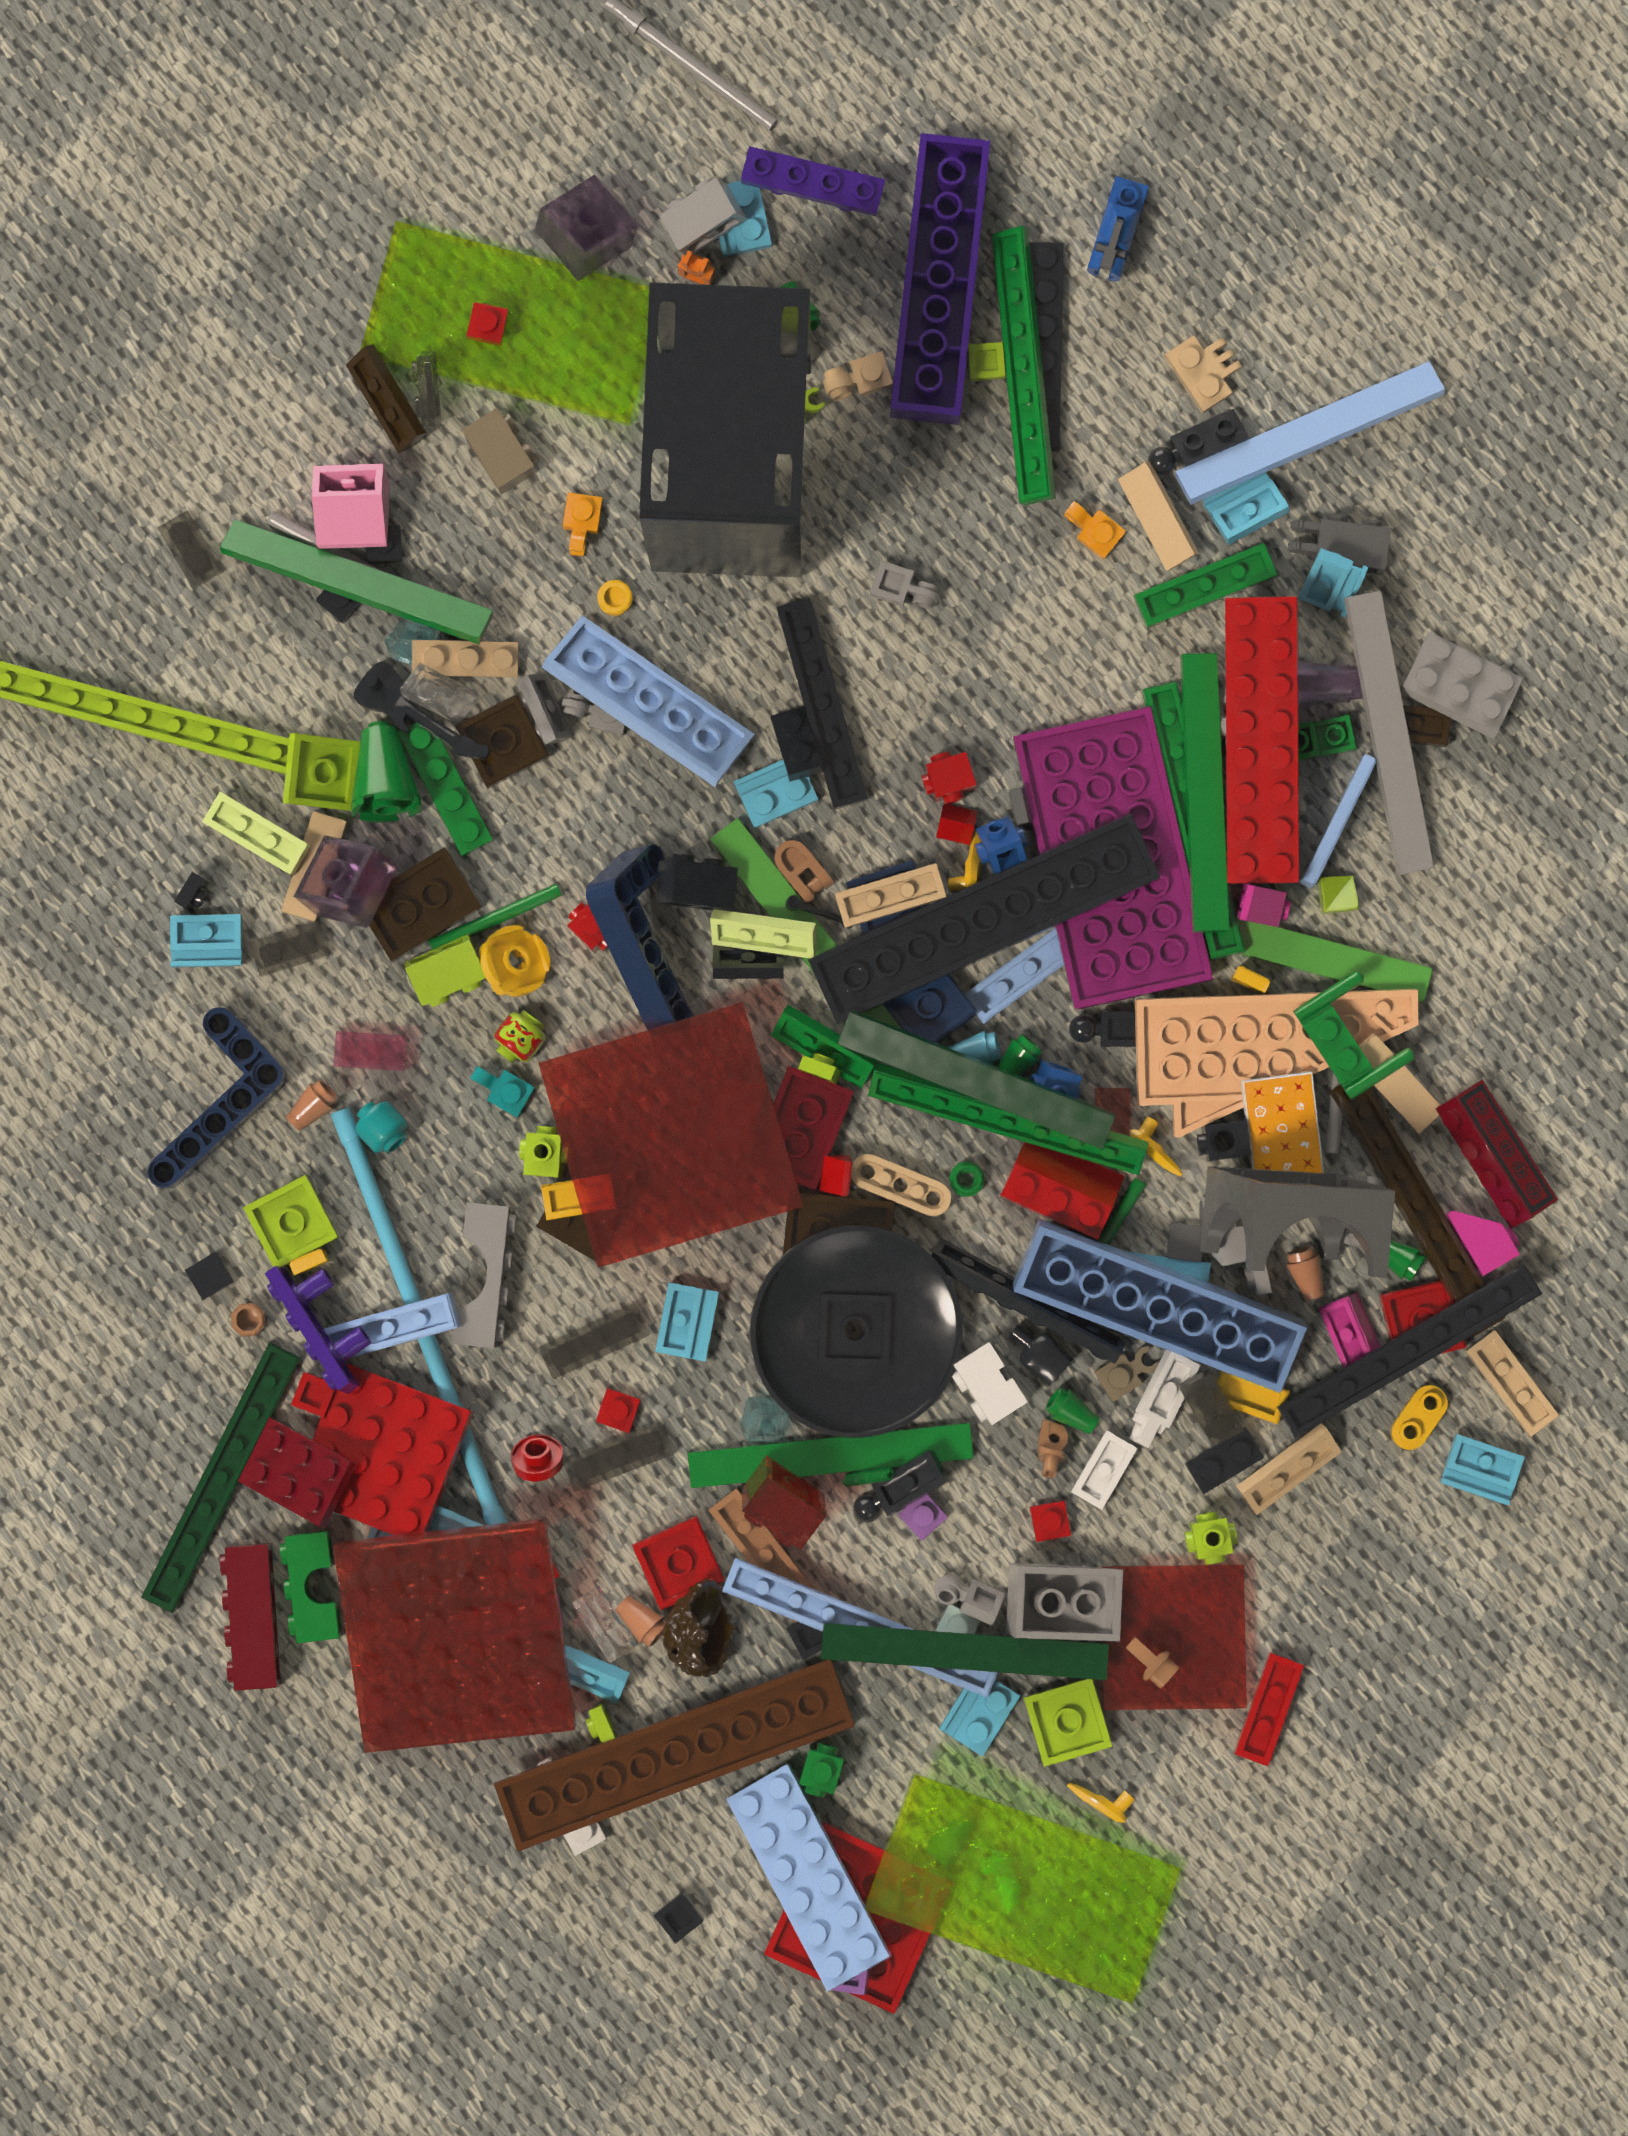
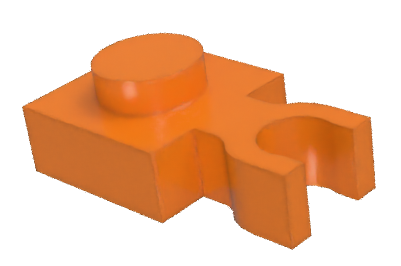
(696, 269)

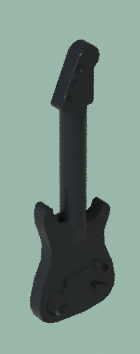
(381, 693)

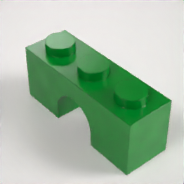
(311, 1618)

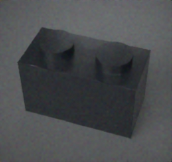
(696, 884)

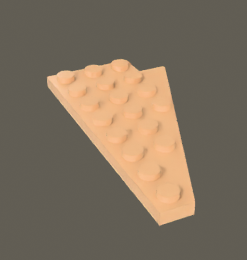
(1202, 1046)

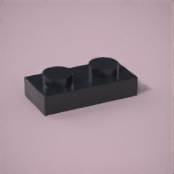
(796, 744)
(746, 964)
(1223, 1461)

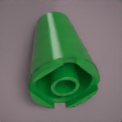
(383, 777)

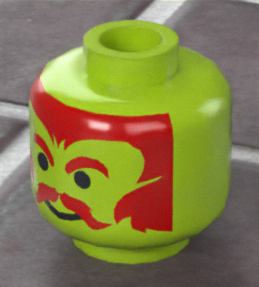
(519, 1036)

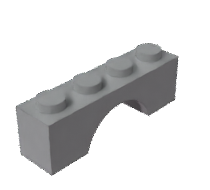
(487, 1229)

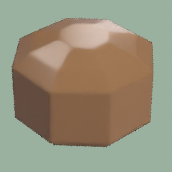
(248, 1319)

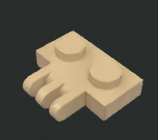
(1203, 371)

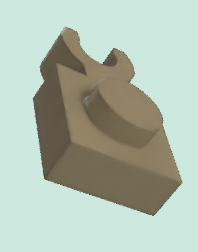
(1123, 1376)

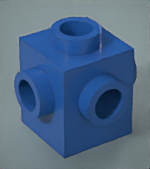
(1001, 845)
(1058, 1078)

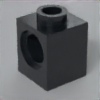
(1240, 1141)

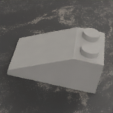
(1064, 1602)

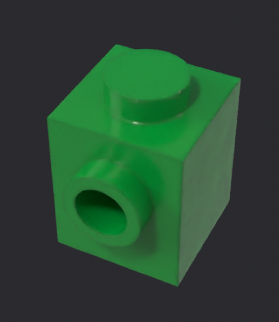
(821, 1770)

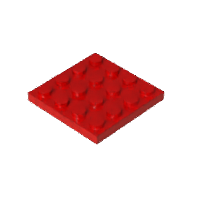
(401, 1450)
(905, 1943)

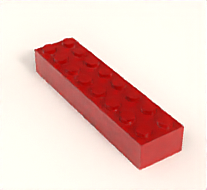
(1262, 740)

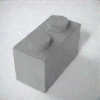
(702, 216)

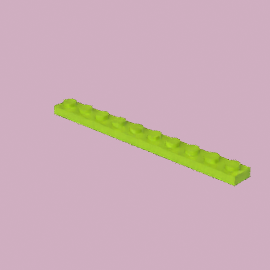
(143, 718)

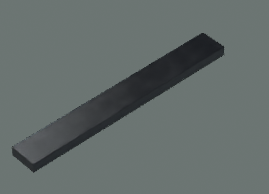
(1409, 1350)

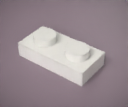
(1103, 1469)

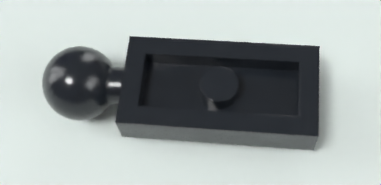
(1199, 442)
(1114, 1029)
(906, 1487)

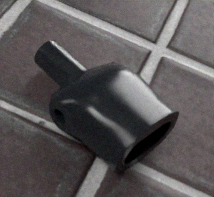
(1041, 1354)

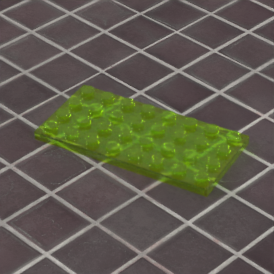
(563, 337)
(1022, 1888)

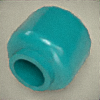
(381, 1127)

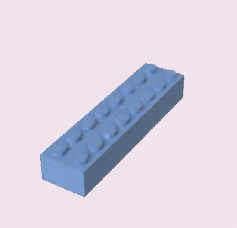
(1159, 1305)

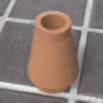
(313, 1104)
(1306, 1271)
(642, 1621)

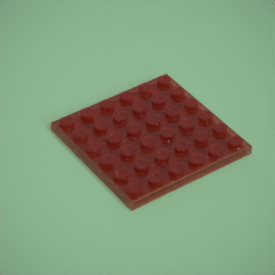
(670, 1135)
(455, 1635)

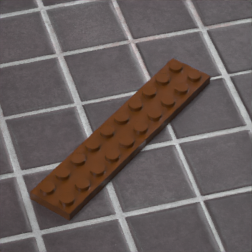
(673, 1754)

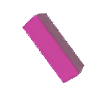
(1349, 1328)

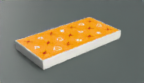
(1283, 1123)

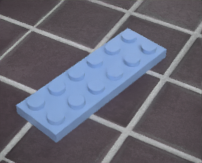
(648, 700)
(808, 1877)

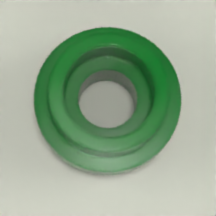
(969, 1167)

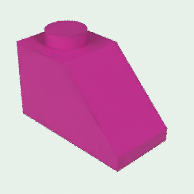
(1262, 905)
(1484, 1240)

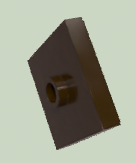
(510, 738)

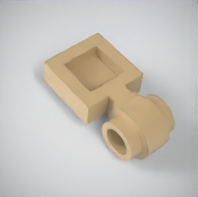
(868, 375)

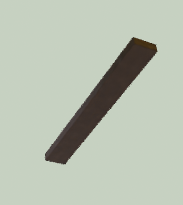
(1412, 1194)

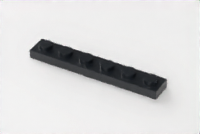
(1048, 287)
(821, 703)
(997, 1284)

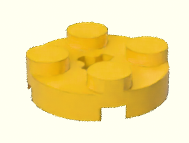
(498, 970)

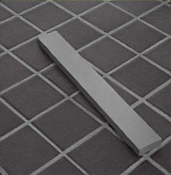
(1389, 732)

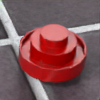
(537, 1458)

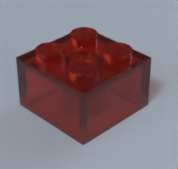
(783, 1503)

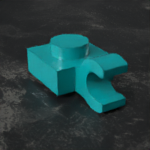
(506, 1092)

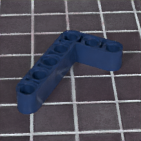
(630, 937)
(225, 1103)

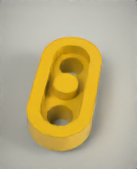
(1419, 1417)

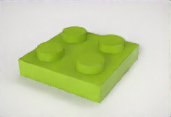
(320, 771)
(291, 1222)
(1067, 1721)

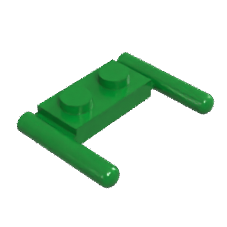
(1338, 1044)

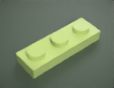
(256, 833)
(763, 933)

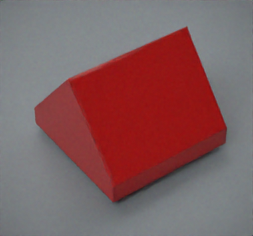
(956, 824)
(836, 1174)

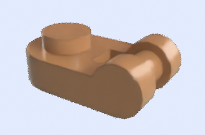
(792, 860)

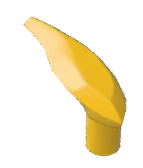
(972, 869)
(1154, 1149)
(1112, 1810)

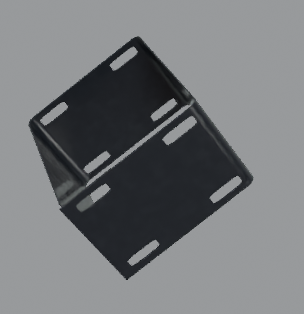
(724, 407)

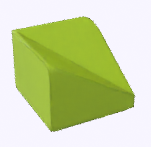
(1337, 894)

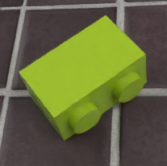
(445, 971)

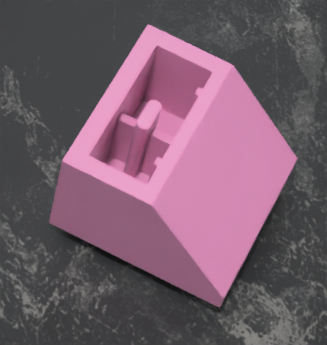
(350, 505)

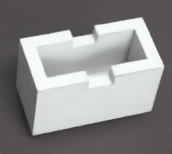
(992, 1393)

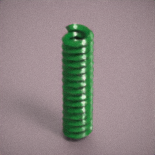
(867, 1477)

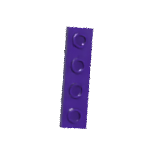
(812, 181)
(301, 1317)

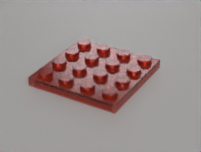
(1198, 1620)

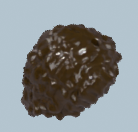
(699, 1630)

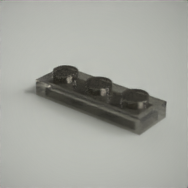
(594, 1341)
(618, 1456)

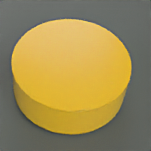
(614, 598)

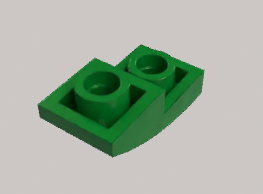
(1326, 737)

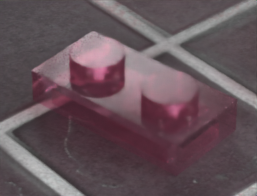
(370, 1051)

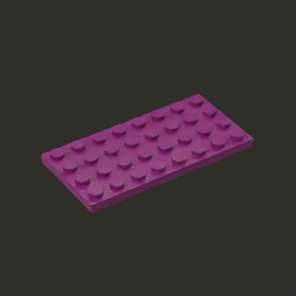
(1084, 780)

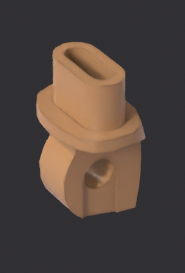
(1050, 1452)
(1159, 1667)

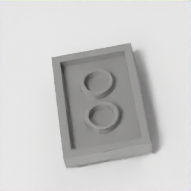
(1461, 685)

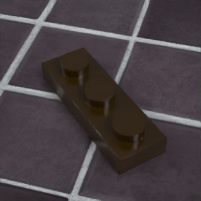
(385, 398)

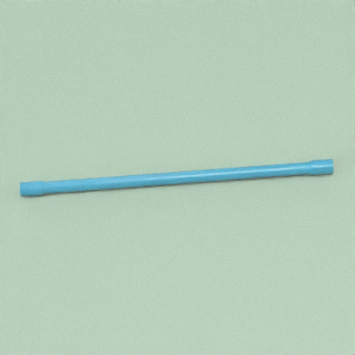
(345, 1127)

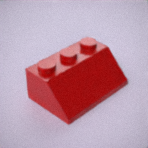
(1063, 1189)

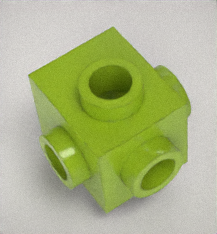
(532, 1153)
(1199, 1529)

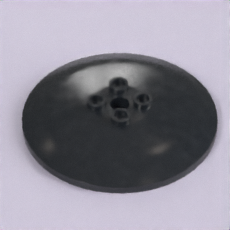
(866, 1381)

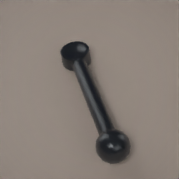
(794, 902)

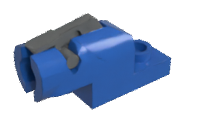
(1117, 228)

